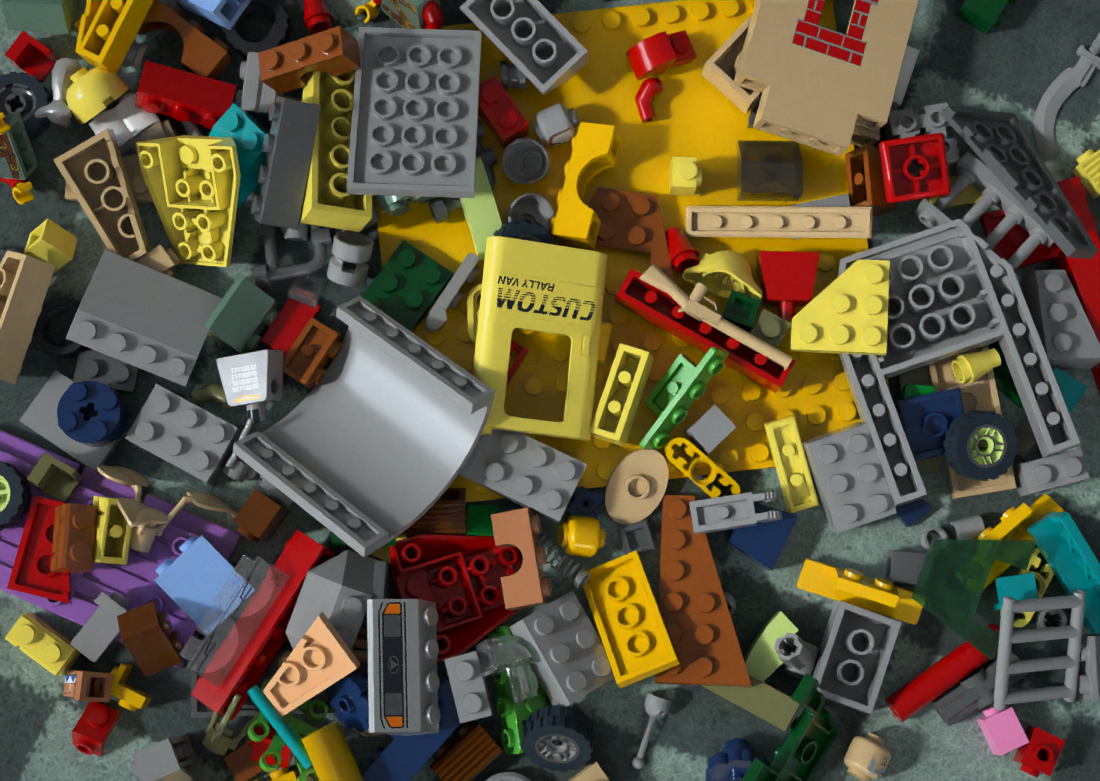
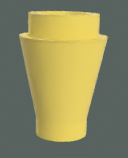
(974, 365)

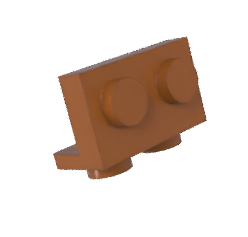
(312, 353)

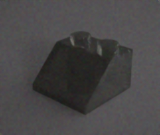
(769, 171)

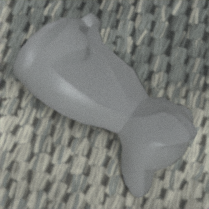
(58, 109)

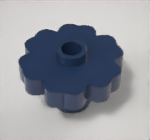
(350, 700)
(732, 761)

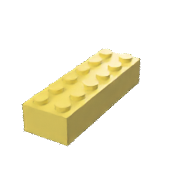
(325, 191)

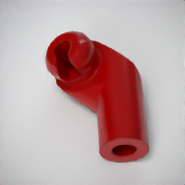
(644, 97)

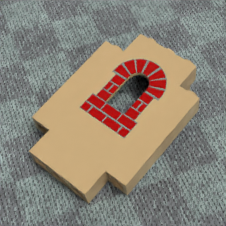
(821, 80)

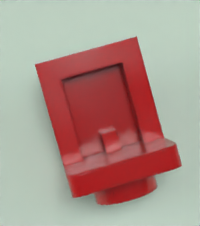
(94, 728)

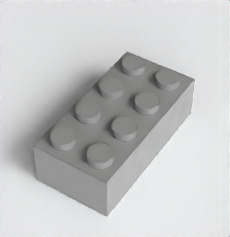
(524, 472)

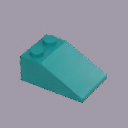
(249, 139)

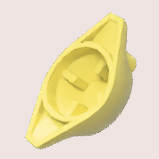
(723, 273)

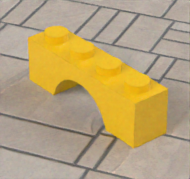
(594, 150)

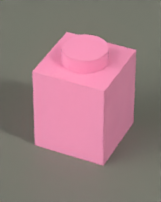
(1002, 730)

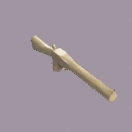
(692, 306)

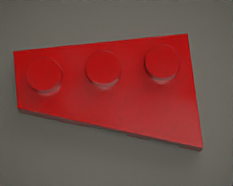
(33, 559)

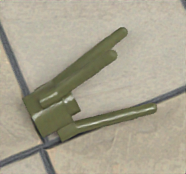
(220, 735)

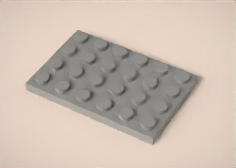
(415, 113)

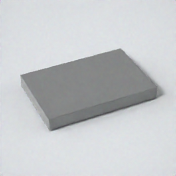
(43, 419)

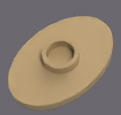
(636, 486)

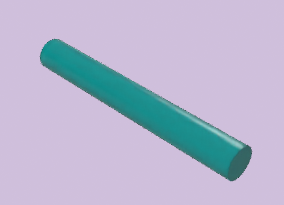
(280, 725)

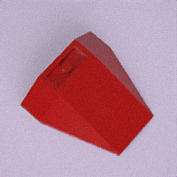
(462, 580)

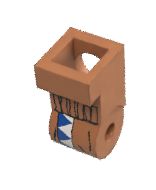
(86, 685)

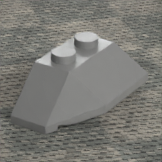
(339, 591)

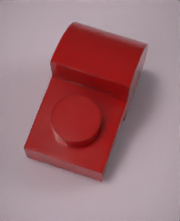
(659, 53)

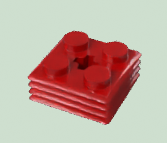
(926, 150)

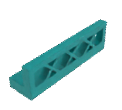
(1070, 561)

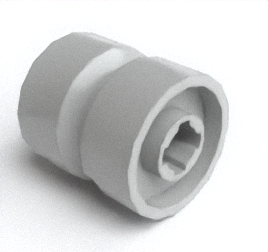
(350, 256)

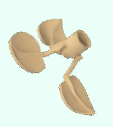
(144, 518)

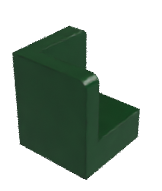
(741, 310)

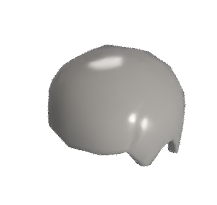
(526, 161)
(531, 207)

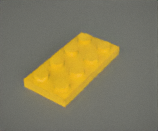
(629, 620)

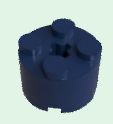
(76, 406)

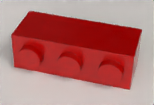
(183, 95)

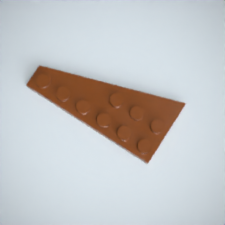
(695, 606)

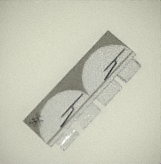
(233, 628)

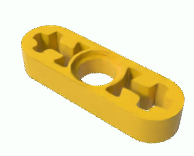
(690, 449)

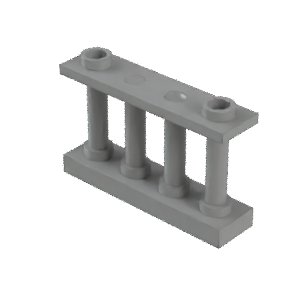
(975, 173)

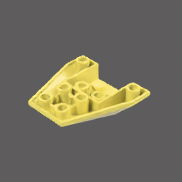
(194, 193)

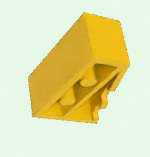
(109, 30)

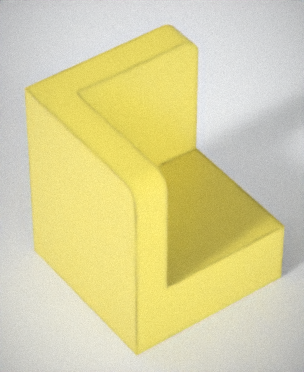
(51, 244)

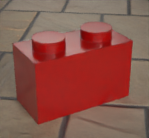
(501, 113)

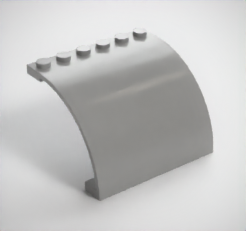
(375, 433)

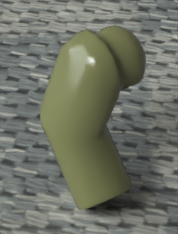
(211, 392)

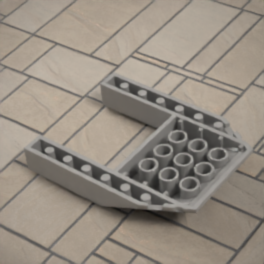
(942, 302)

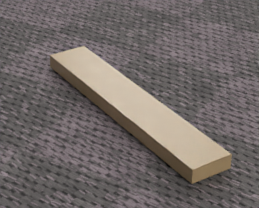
(779, 221)

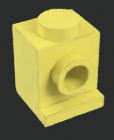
(684, 176)

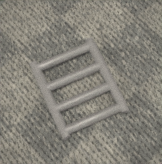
(1008, 637)

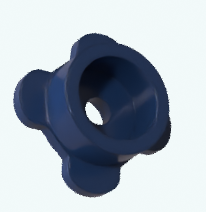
(582, 495)

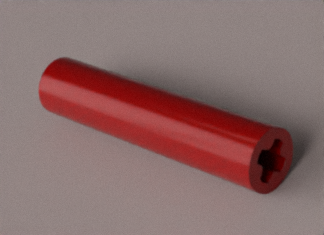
(936, 680)

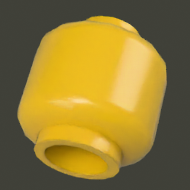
(580, 536)

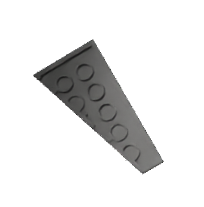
(1017, 164)

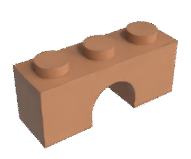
(528, 585)

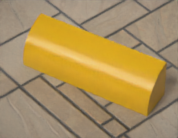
(331, 754)

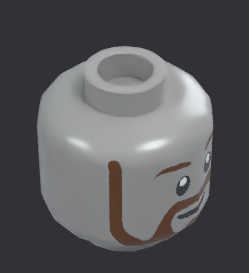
(556, 125)

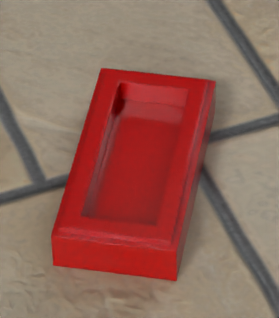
(289, 325)

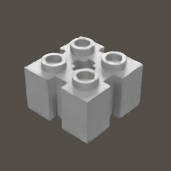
(928, 121)

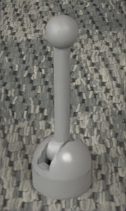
(655, 707)

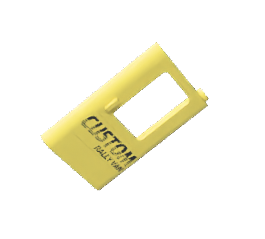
(547, 292)

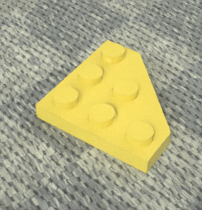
(847, 314)

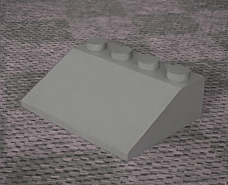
(143, 317)

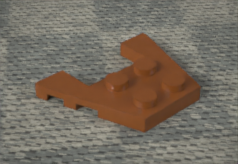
(631, 225)

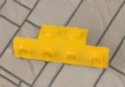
(1015, 526)
(859, 590)

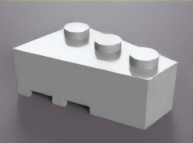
(1060, 320)
(167, 761)

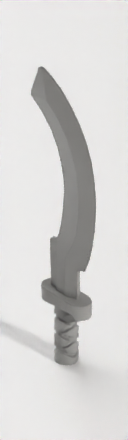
(1057, 94)

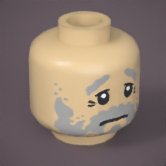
(867, 757)

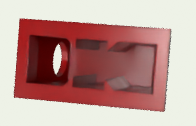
(787, 279)

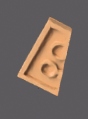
(311, 667)

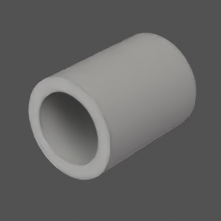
(967, 527)

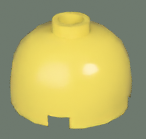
(93, 92)

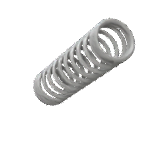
(582, 576)

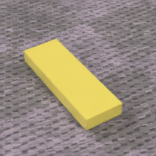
(791, 464)

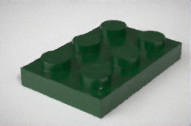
(408, 286)

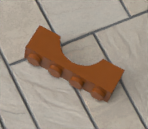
(200, 53)

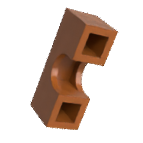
(327, 51)

